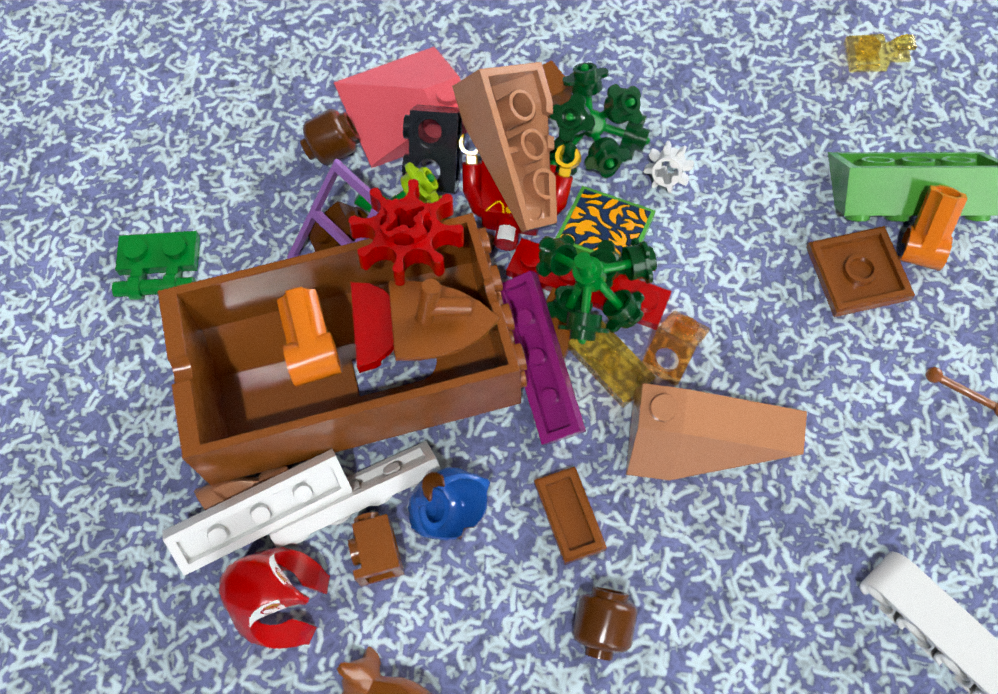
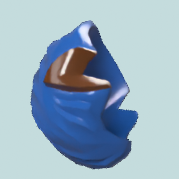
(447, 503)

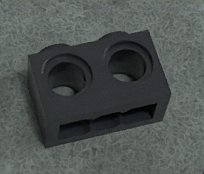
(443, 150)

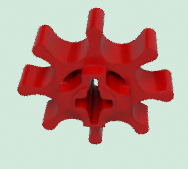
(406, 232)

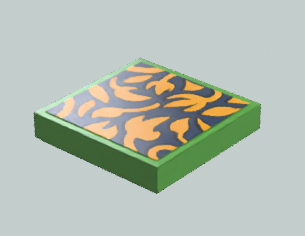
(605, 217)

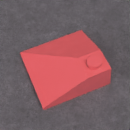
(385, 94)

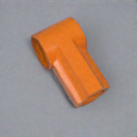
(931, 237)
(309, 346)

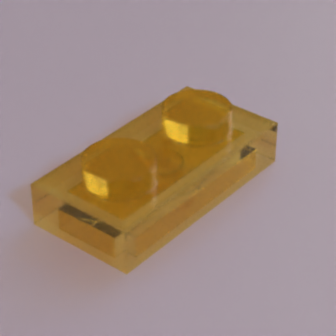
(612, 365)

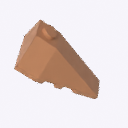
(508, 123)
(698, 433)

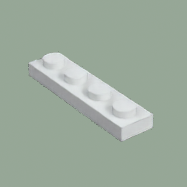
(370, 488)
(256, 512)

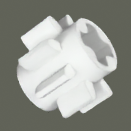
(677, 161)

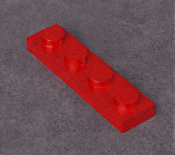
(654, 304)

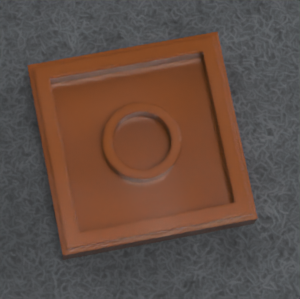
(860, 271)

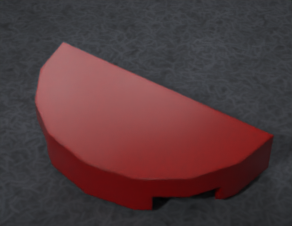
(371, 325)

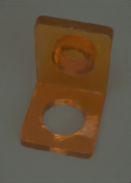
(683, 337)

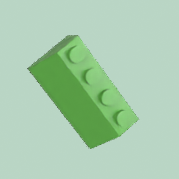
(898, 182)

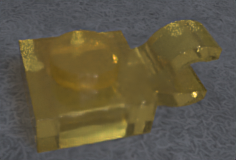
(873, 54)

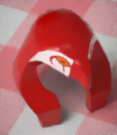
(258, 587)

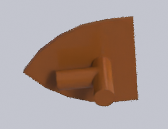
(435, 320)

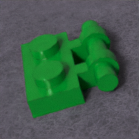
(152, 254)

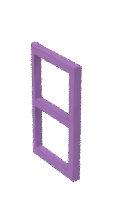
(317, 215)

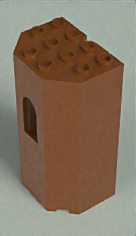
(233, 381)

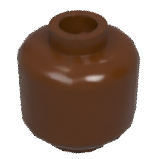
(329, 136)
(604, 623)

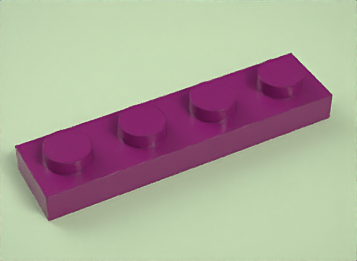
(547, 377)

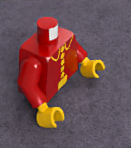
(489, 204)

